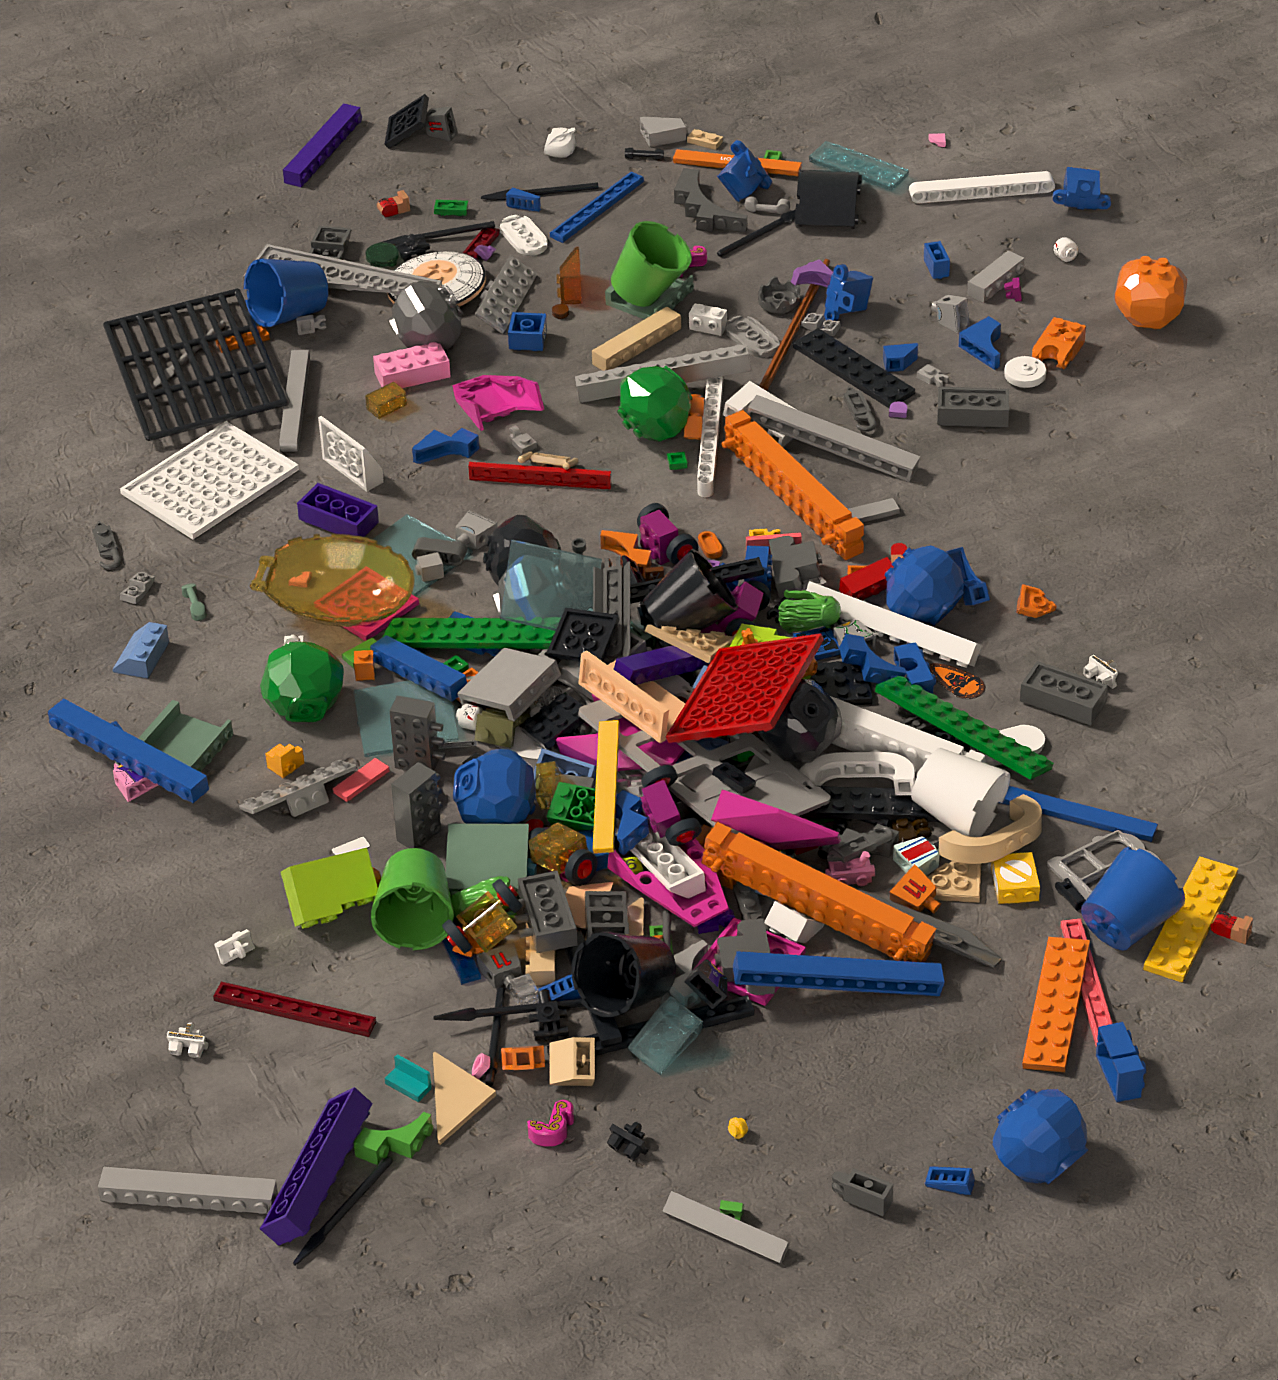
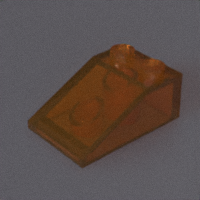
(570, 279)

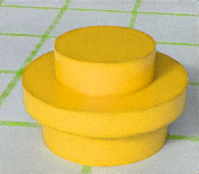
(737, 1127)

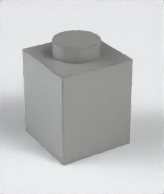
(429, 567)

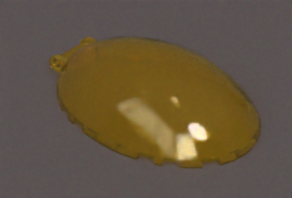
(336, 579)

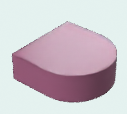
(480, 1065)

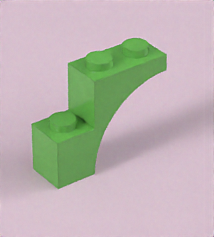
(375, 1144)

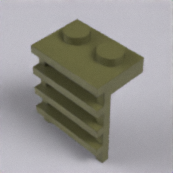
(496, 728)

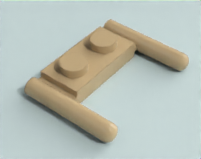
(543, 459)

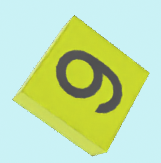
(634, 864)

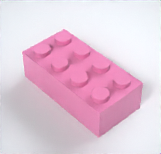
(412, 365)

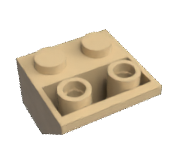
(572, 1062)

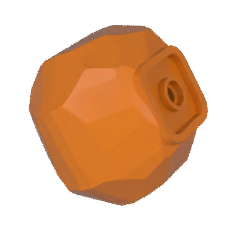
(1150, 292)

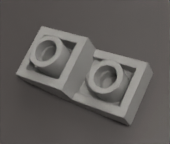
(814, 321)
(138, 587)

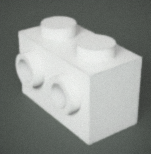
(707, 319)

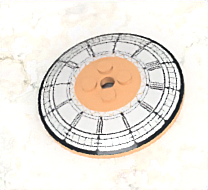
(458, 271)

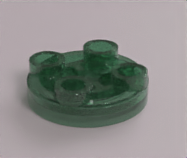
(382, 255)

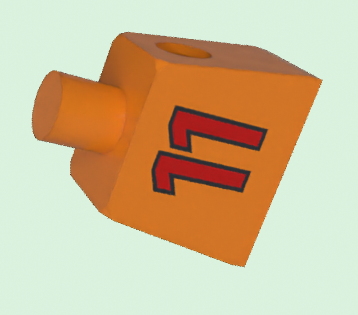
(915, 891)

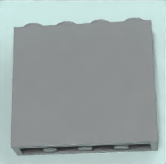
(511, 682)

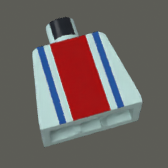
(917, 852)

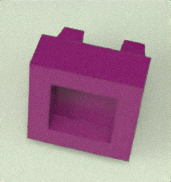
(1015, 287)

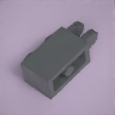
(864, 1190)

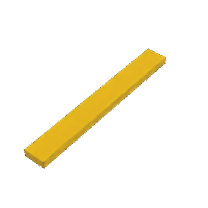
(606, 787)

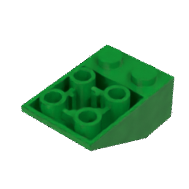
(573, 807)

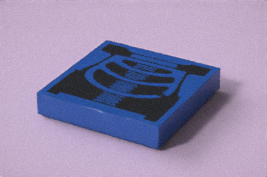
(828, 647)

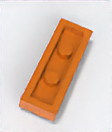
(247, 337)

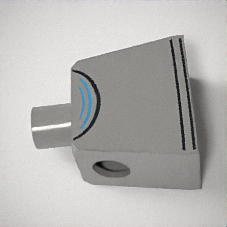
(952, 312)
(473, 530)

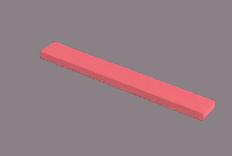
(1091, 992)

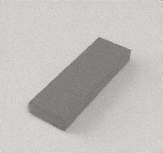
(875, 510)

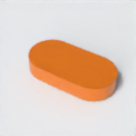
(710, 545)

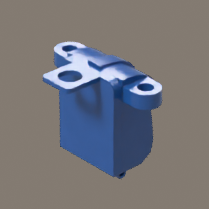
(743, 173)
(1081, 190)
(846, 292)

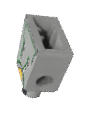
(854, 627)

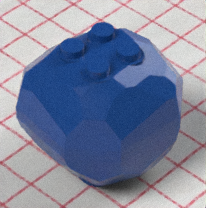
(924, 585)
(495, 789)
(1040, 1135)

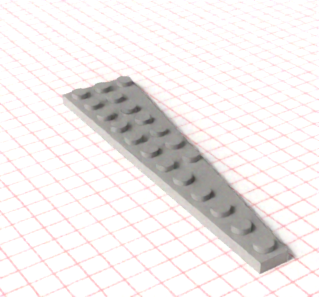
(347, 274)

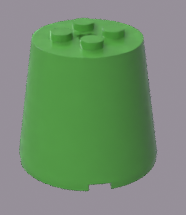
(649, 263)
(412, 900)

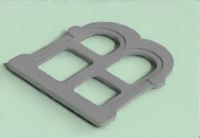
(1059, 867)

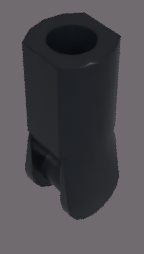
(1070, 893)

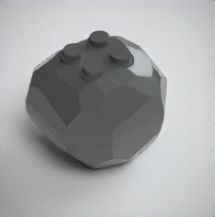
(426, 315)

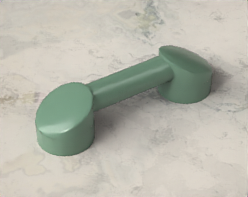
(197, 608)

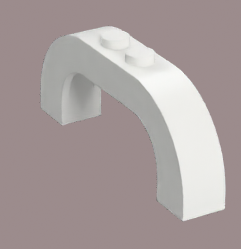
(862, 765)

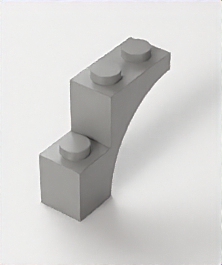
(685, 964)

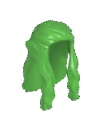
(809, 613)
(466, 897)

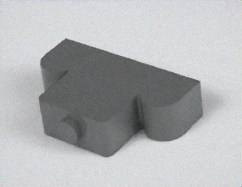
(793, 563)
(750, 938)

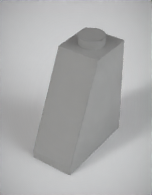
(662, 131)

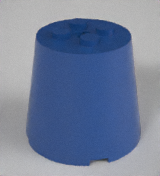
(284, 290)
(1132, 899)

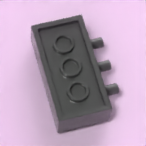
(973, 407)
(1063, 693)
(415, 733)
(416, 806)
(546, 912)

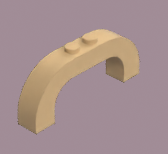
(977, 850)

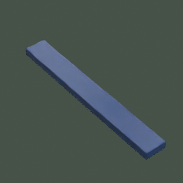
(596, 207)
(1087, 815)

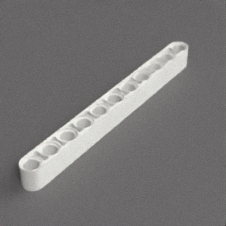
(710, 436)

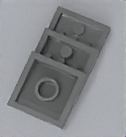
(331, 242)
(606, 912)

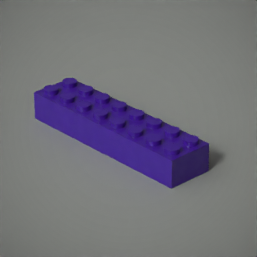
(316, 1167)

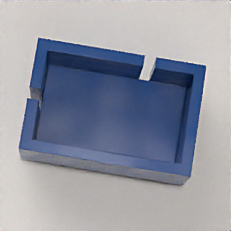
(1120, 1061)

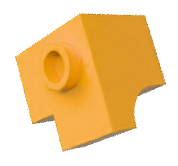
(284, 759)

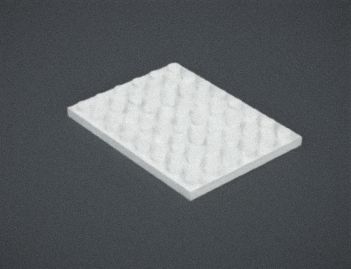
(209, 479)

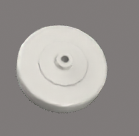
(1025, 372)

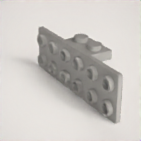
(505, 294)
(302, 794)

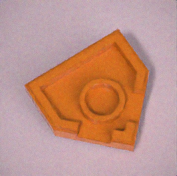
(1033, 602)

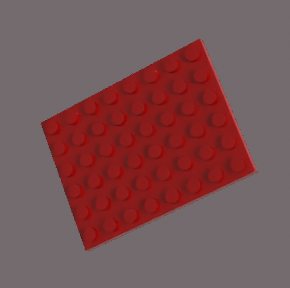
(745, 688)

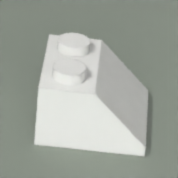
(792, 923)

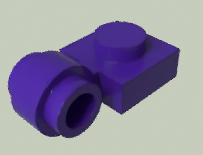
(713, 924)

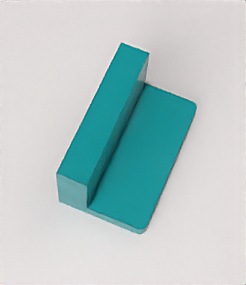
(409, 1079)

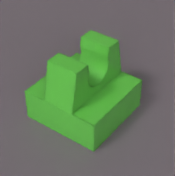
(732, 1208)

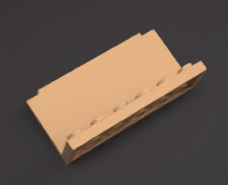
(642, 704)

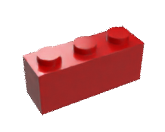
(867, 580)

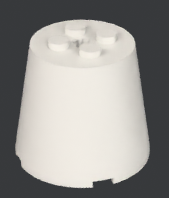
(960, 791)

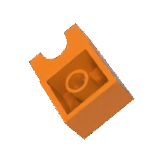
(1060, 342)

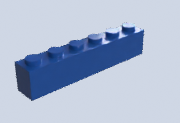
(418, 667)

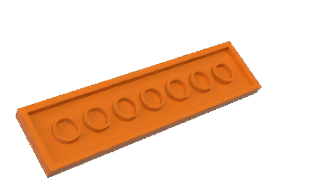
(1056, 1004)

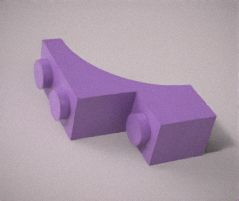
(812, 273)

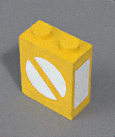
(1015, 878)

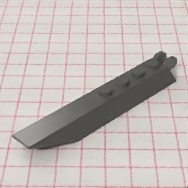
(612, 596)
(950, 936)

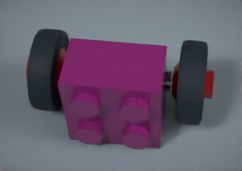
(662, 536)
(751, 598)
(662, 810)

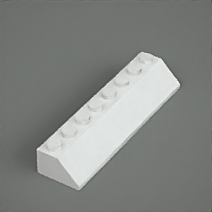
(668, 864)

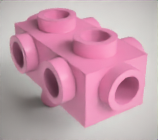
(855, 871)

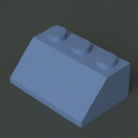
(143, 651)
(567, 765)

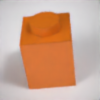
(364, 665)

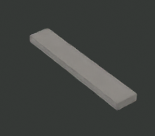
(726, 1227)

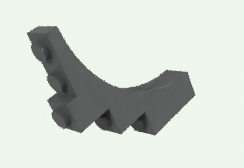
(698, 206)

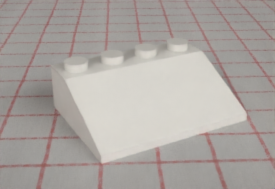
(349, 456)

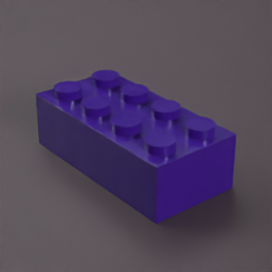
(337, 511)

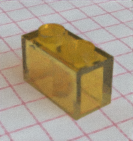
(386, 400)
(546, 782)

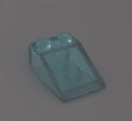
(666, 1035)

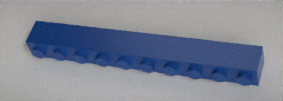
(128, 750)
(838, 973)

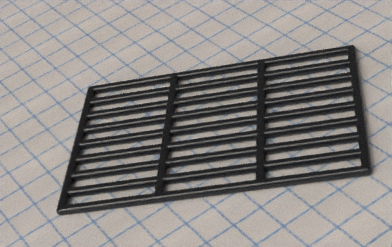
(200, 381)

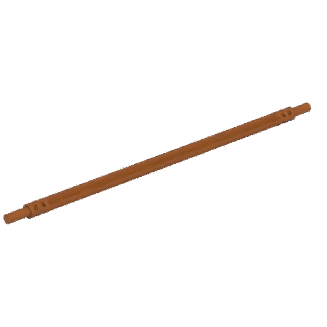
(790, 334)

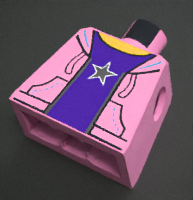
(130, 782)

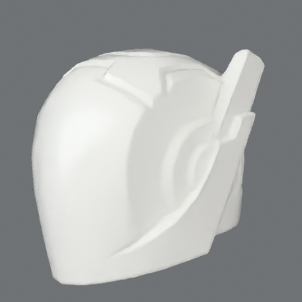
(560, 142)

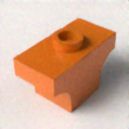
(523, 1057)

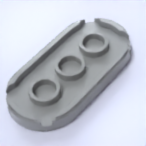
(749, 331)

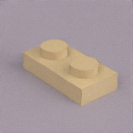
(705, 139)

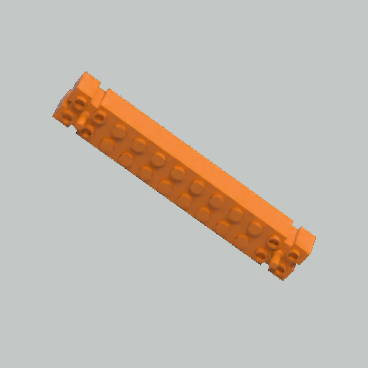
(794, 485)
(817, 895)

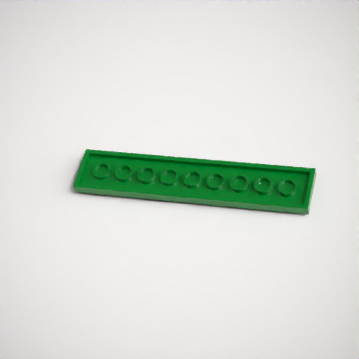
(468, 633)
(964, 727)

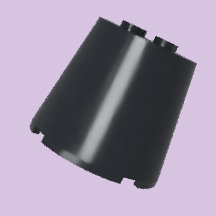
(690, 596)
(621, 972)

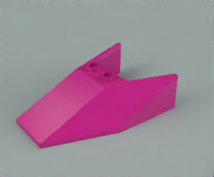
(496, 396)
(586, 747)
(769, 824)
(692, 910)

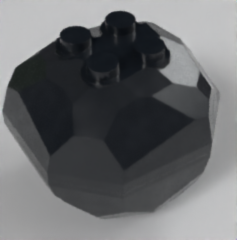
(515, 528)
(806, 724)

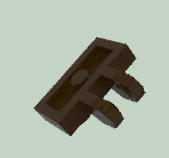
(907, 829)

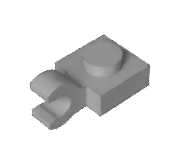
(522, 443)

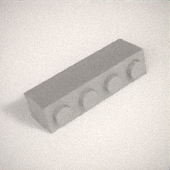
(995, 275)

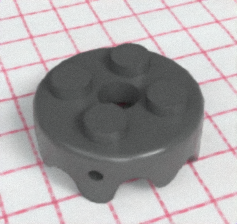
(779, 297)

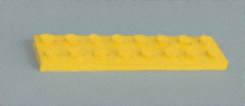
(1188, 927)

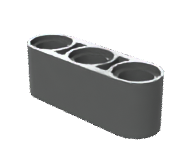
(450, 552)

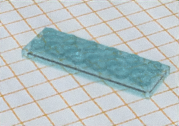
(872, 169)

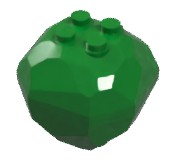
(654, 403)
(302, 681)

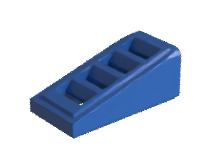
(513, 201)
(562, 984)
(963, 1184)

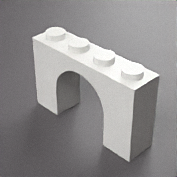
(742, 400)

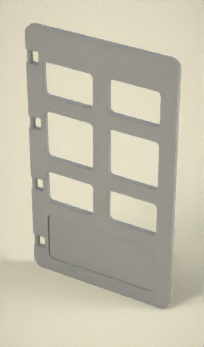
(776, 783)

